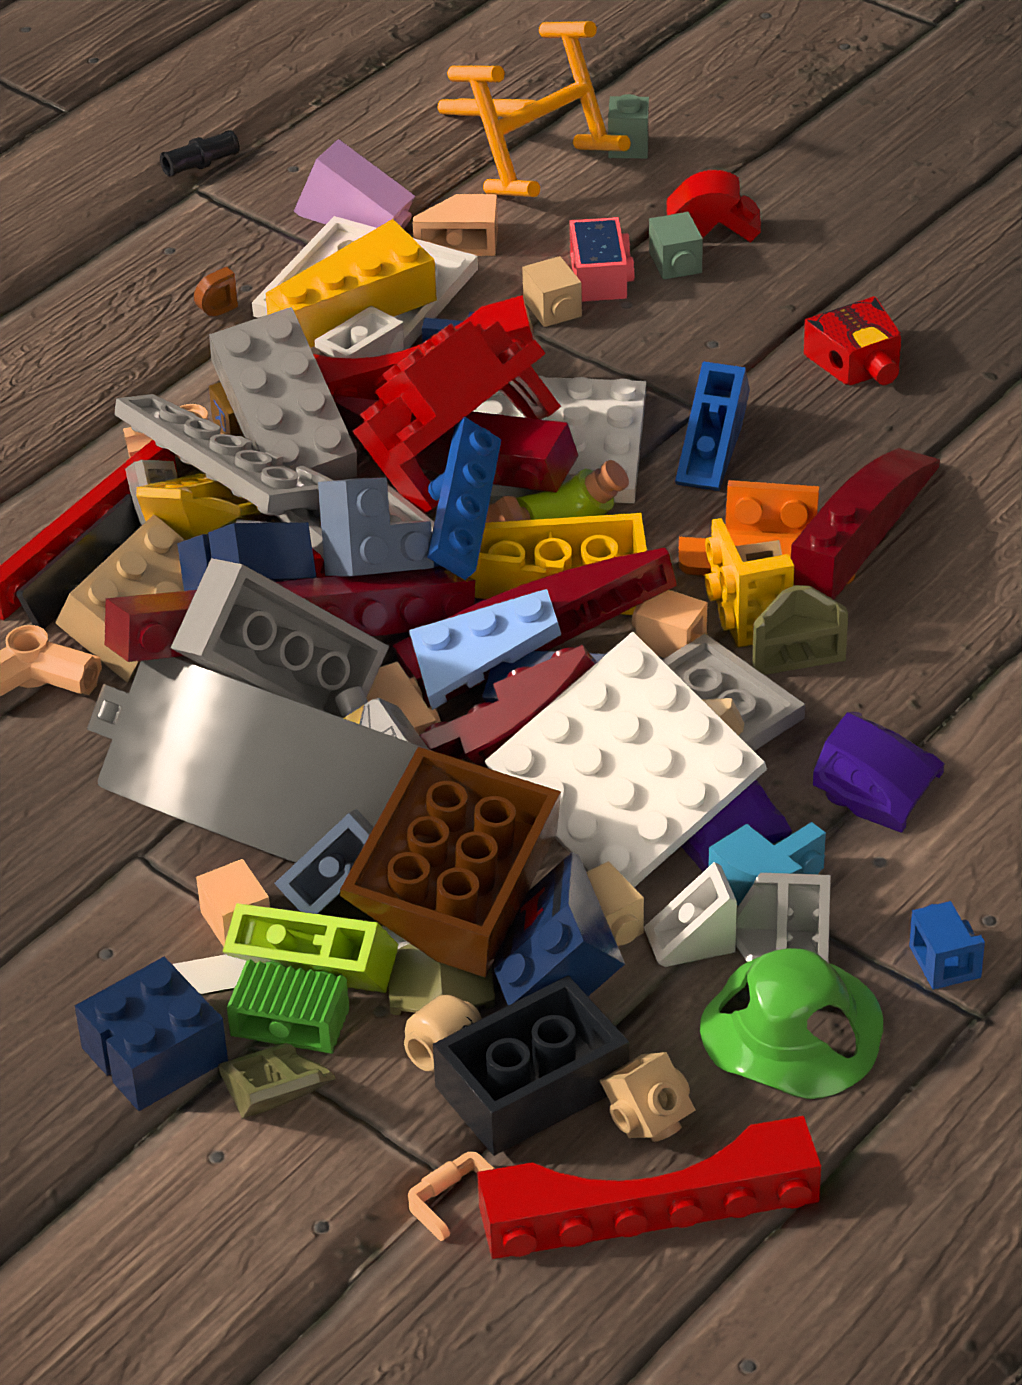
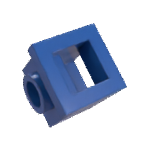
(945, 945)

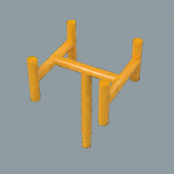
(523, 111)

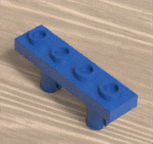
(463, 498)

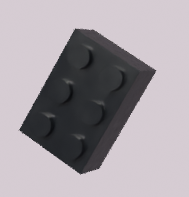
(529, 1064)

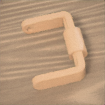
(436, 1183)

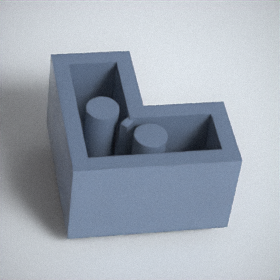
(360, 534)
(322, 871)

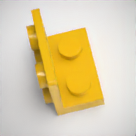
(742, 587)

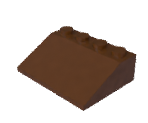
(454, 858)

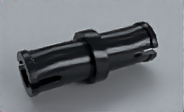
(199, 153)

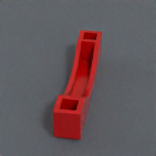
(364, 375)
(541, 1209)

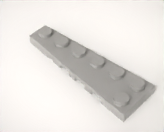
(223, 457)

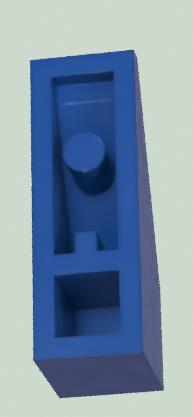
(713, 425)

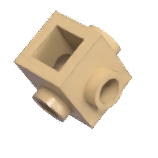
(648, 1097)

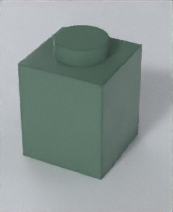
(630, 117)
(675, 245)

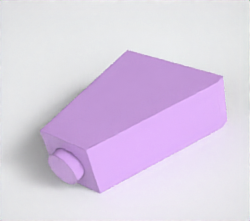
(352, 189)

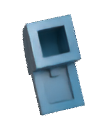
(748, 854)

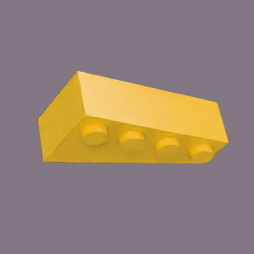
(376, 270)
(534, 549)

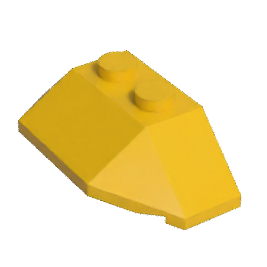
(193, 505)

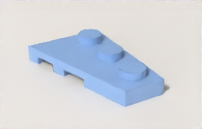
(469, 644)

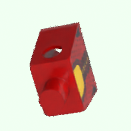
(855, 343)

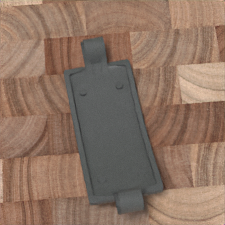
(242, 757)

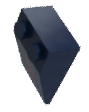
(558, 935)

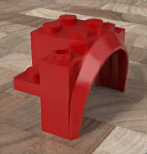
(442, 386)

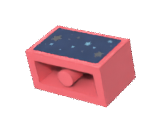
(601, 258)

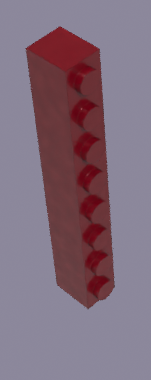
(374, 603)

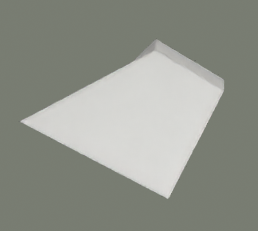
(363, 335)
(697, 922)

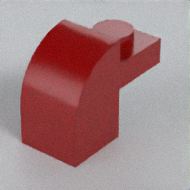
(716, 198)

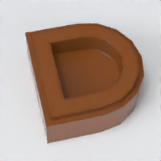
(217, 292)

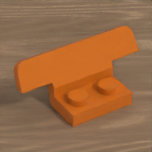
(757, 515)

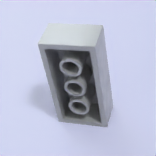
(282, 394)
(275, 639)

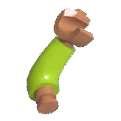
(583, 495)

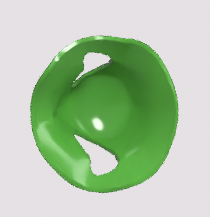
(771, 1035)

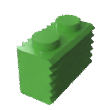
(288, 1006)

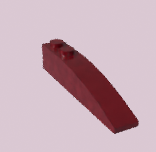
(531, 453)
(858, 519)
(580, 600)

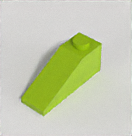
(315, 942)

